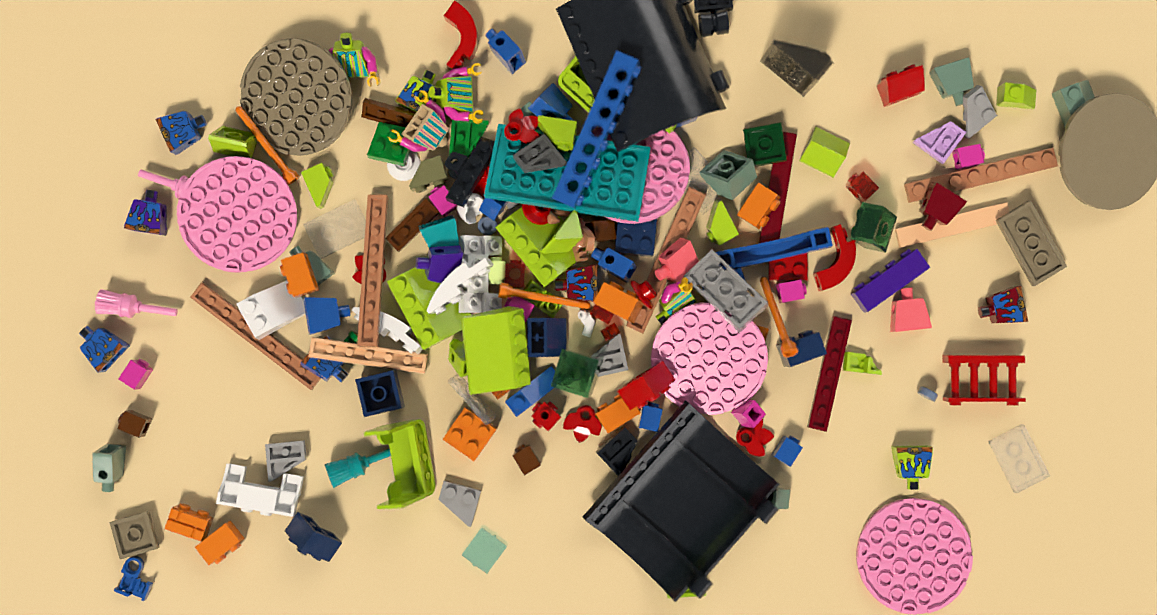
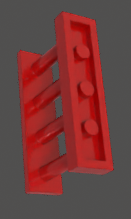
(992, 362)

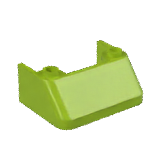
(575, 84)
(410, 462)

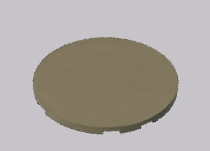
(297, 96)
(1109, 151)

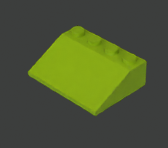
(528, 241)
(413, 295)
(496, 350)

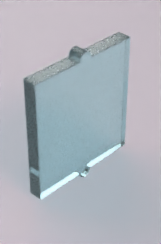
(484, 550)

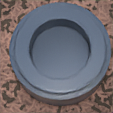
(487, 226)
(927, 393)

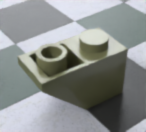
(429, 173)

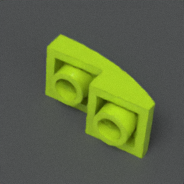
(549, 308)

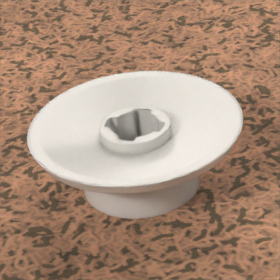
(405, 173)

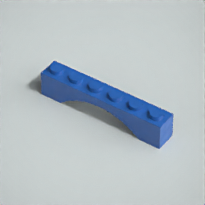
(777, 249)

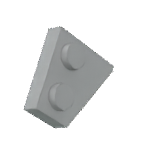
(977, 110)
(612, 356)
(283, 457)
(460, 500)

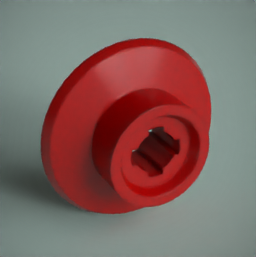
(536, 215)
(644, 292)

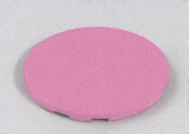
(665, 176)
(236, 214)
(710, 359)
(914, 556)

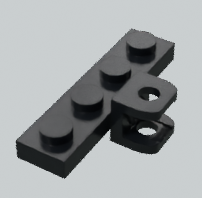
(468, 171)

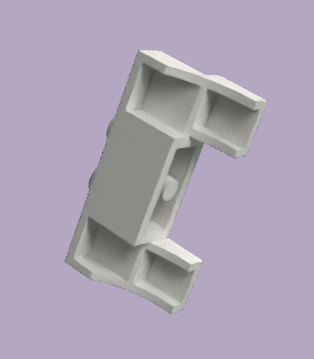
(477, 296)
(259, 497)

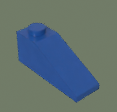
(531, 393)

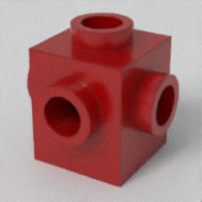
(547, 422)

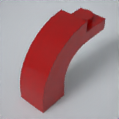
(464, 23)
(842, 264)

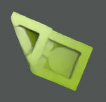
(859, 363)

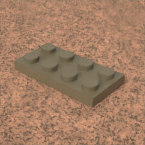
(1031, 243)

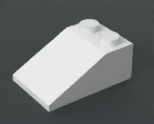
(271, 310)

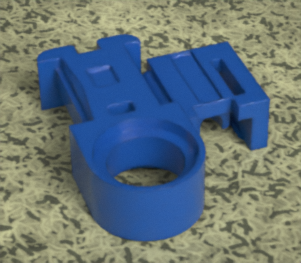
(129, 582)

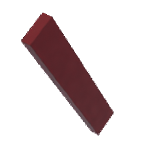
(779, 184)
(829, 373)

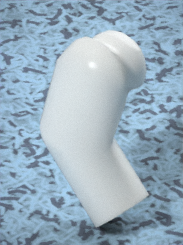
(588, 321)

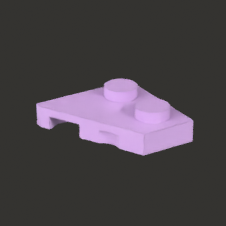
(941, 141)

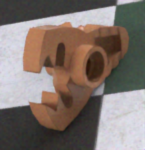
(588, 238)

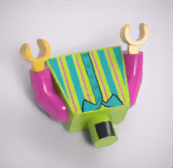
(355, 58)
(455, 94)
(674, 298)

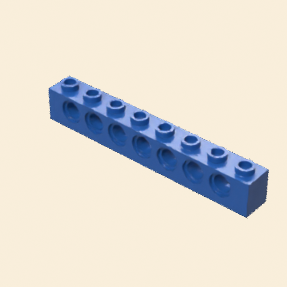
(620, 63)

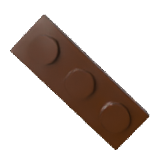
(386, 113)
(408, 228)

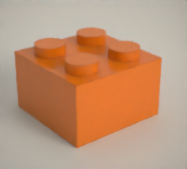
(622, 304)
(469, 434)

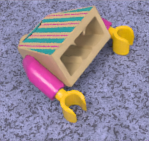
(425, 129)

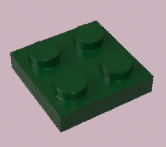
(765, 144)

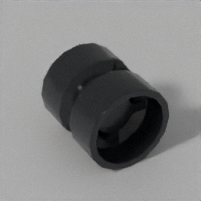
(713, 22)

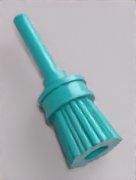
(352, 466)

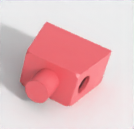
(677, 261)
(909, 313)

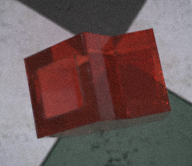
(601, 314)
(610, 331)

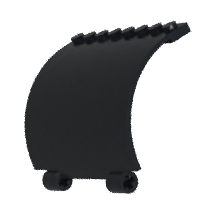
(674, 71)
(683, 503)

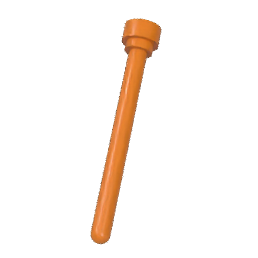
(289, 175)
(507, 291)
(788, 347)

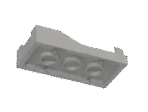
(726, 291)

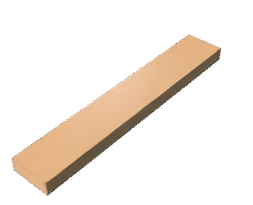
(959, 224)
(367, 356)

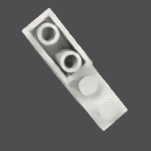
(451, 288)
(397, 329)

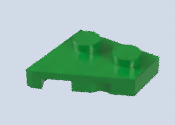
(466, 136)

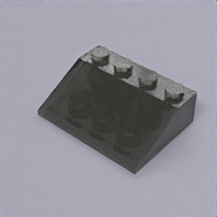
(796, 64)

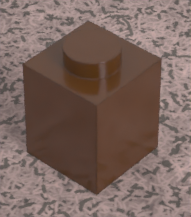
(603, 230)
(134, 423)
(526, 458)

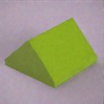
(233, 142)
(825, 152)
(565, 236)

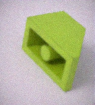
(1016, 96)
(559, 131)
(319, 183)
(720, 224)

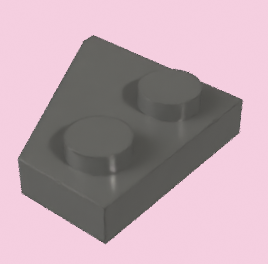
(539, 156)

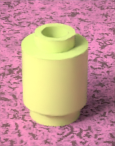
(497, 271)

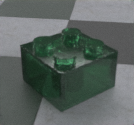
(873, 227)
(576, 373)

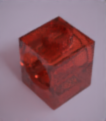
(861, 186)
(515, 283)

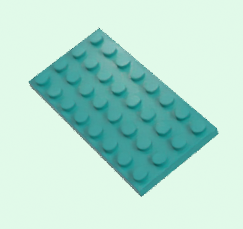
(613, 193)

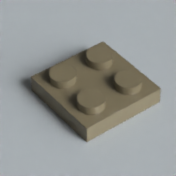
(134, 535)

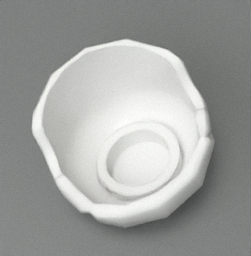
(471, 208)

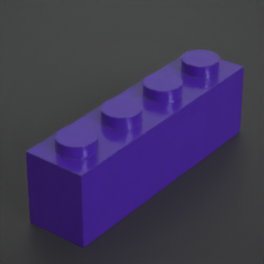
(890, 280)

